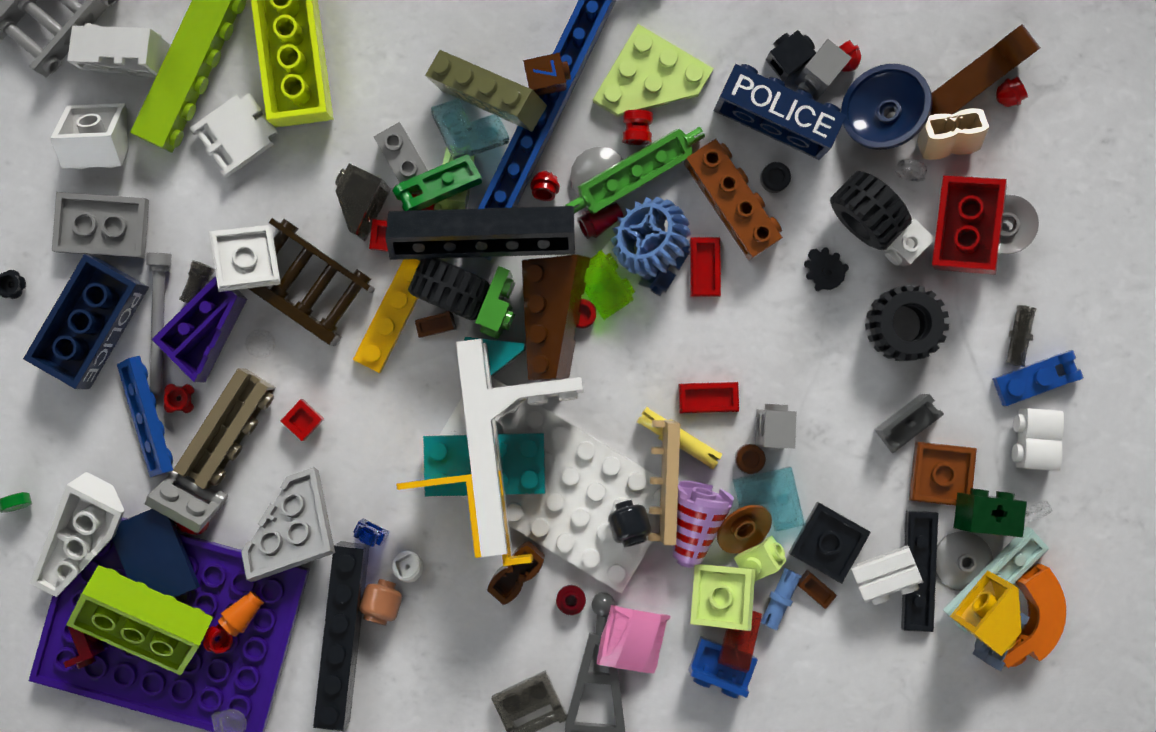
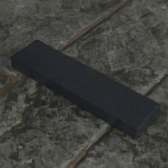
(921, 537)

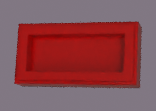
(705, 267)
(708, 397)

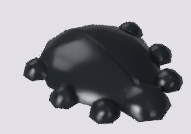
(825, 269)

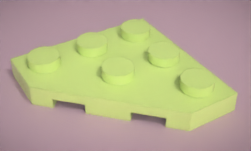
(650, 75)

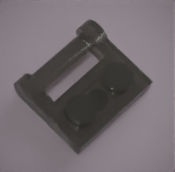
(526, 698)

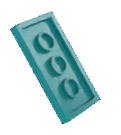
(520, 461)

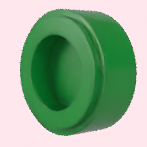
(15, 502)

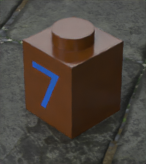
(547, 74)

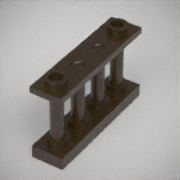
(302, 310)

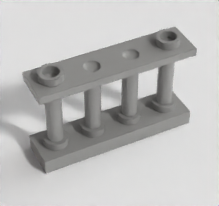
(49, 58)

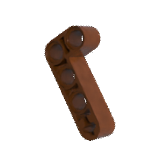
(984, 71)

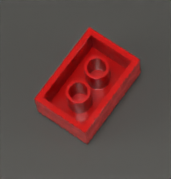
(969, 224)

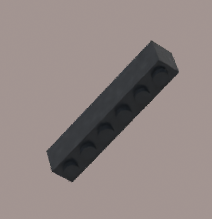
(480, 232)
(341, 636)

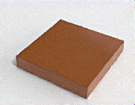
(941, 472)

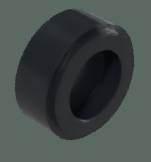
(775, 177)

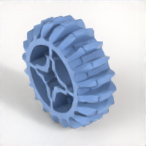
(654, 246)

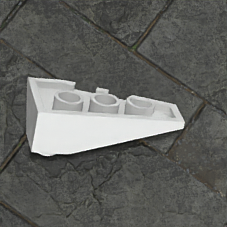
(80, 530)

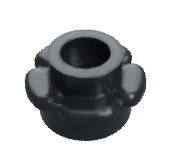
(18, 281)

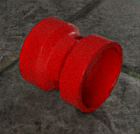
(637, 127)

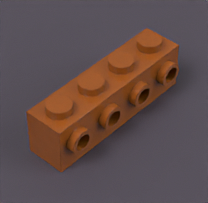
(732, 198)

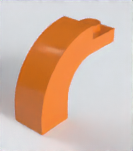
(1046, 615)

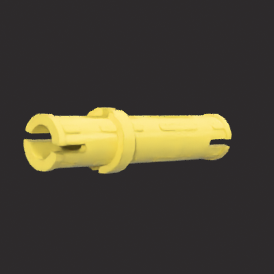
(687, 442)

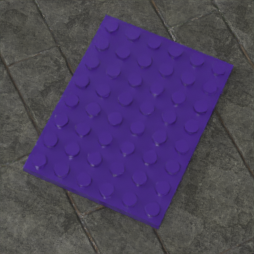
(237, 679)

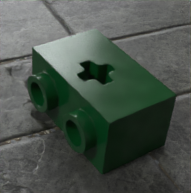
(990, 514)

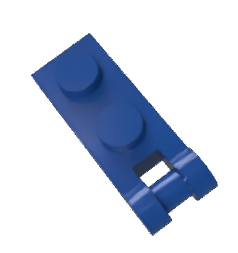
(1036, 378)

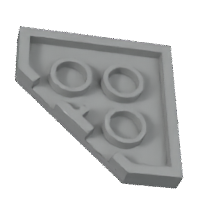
(291, 529)

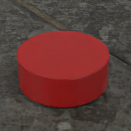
(587, 315)

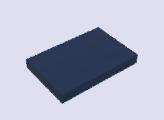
(155, 553)

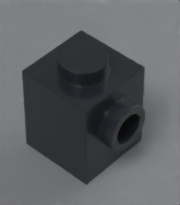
(790, 54)

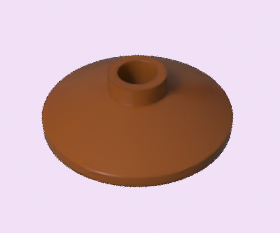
(744, 528)

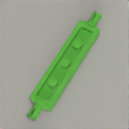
(635, 170)

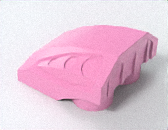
(632, 639)

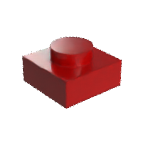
(302, 420)

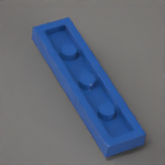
(144, 415)

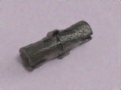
(1020, 335)

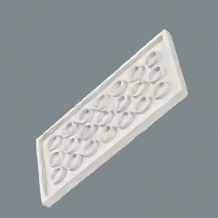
(581, 491)

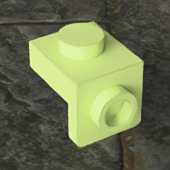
(764, 558)

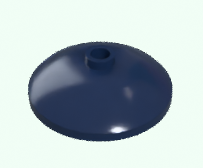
(884, 91)

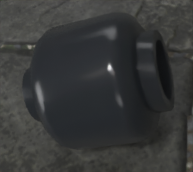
(629, 523)

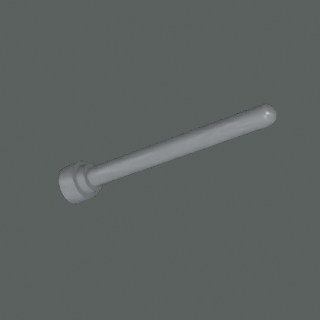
(158, 264)

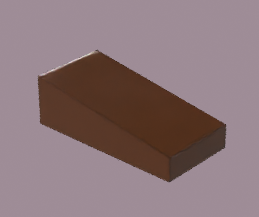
(435, 324)
(816, 589)

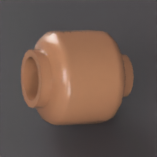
(380, 602)

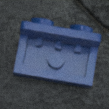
(707, 671)

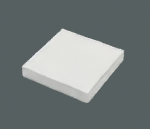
(244, 258)

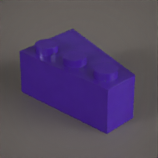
(200, 330)

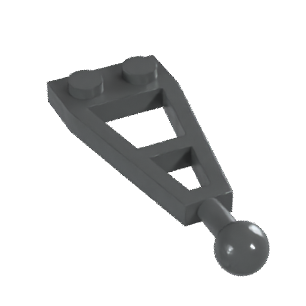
(601, 606)

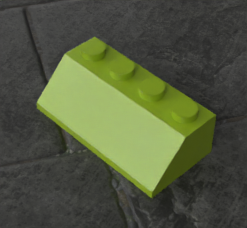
(139, 620)

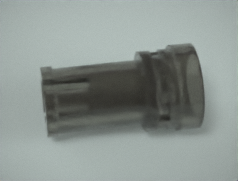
(198, 276)

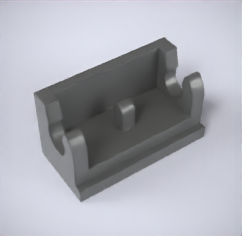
(908, 422)

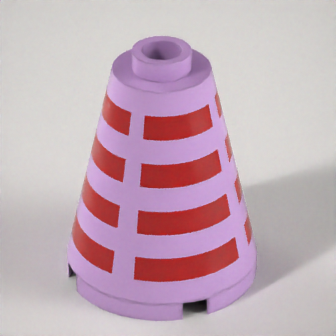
(698, 520)

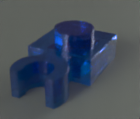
(370, 533)

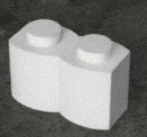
(1038, 439)

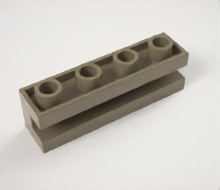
(225, 428)

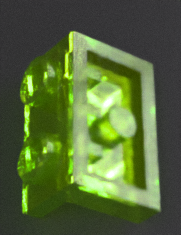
(605, 286)

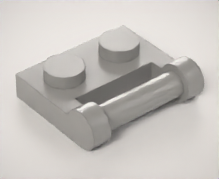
(183, 506)

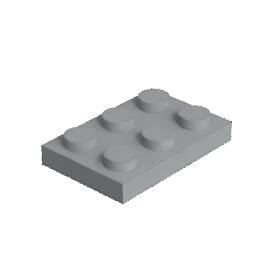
(100, 225)

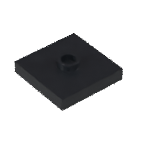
(829, 542)

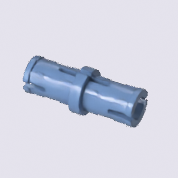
(780, 598)

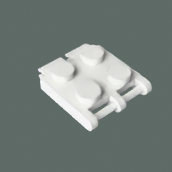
(235, 133)

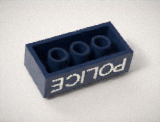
(779, 111)
(86, 322)

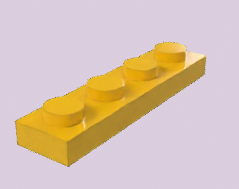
(389, 319)

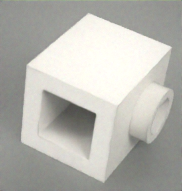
(909, 244)

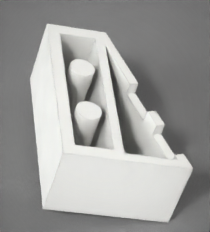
(117, 50)

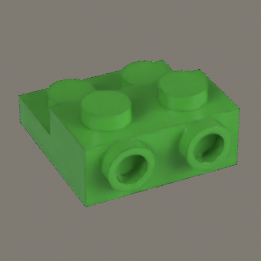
(495, 313)

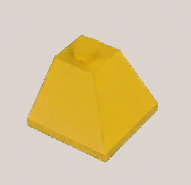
(991, 613)

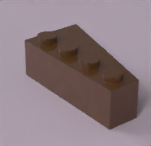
(551, 313)

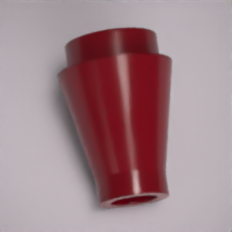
(596, 223)

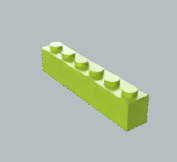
(186, 71)

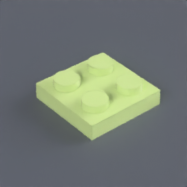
(723, 597)

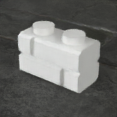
(887, 575)

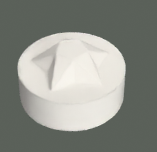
(407, 566)

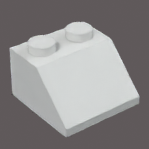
(91, 136)

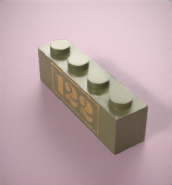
(486, 90)

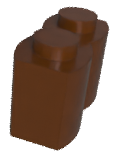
(509, 579)

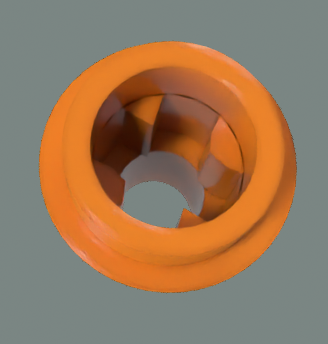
(240, 614)

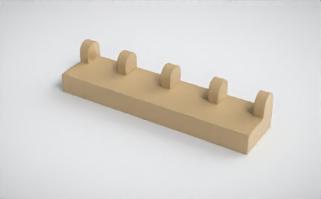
(668, 482)

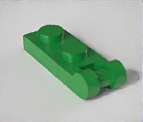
(438, 184)

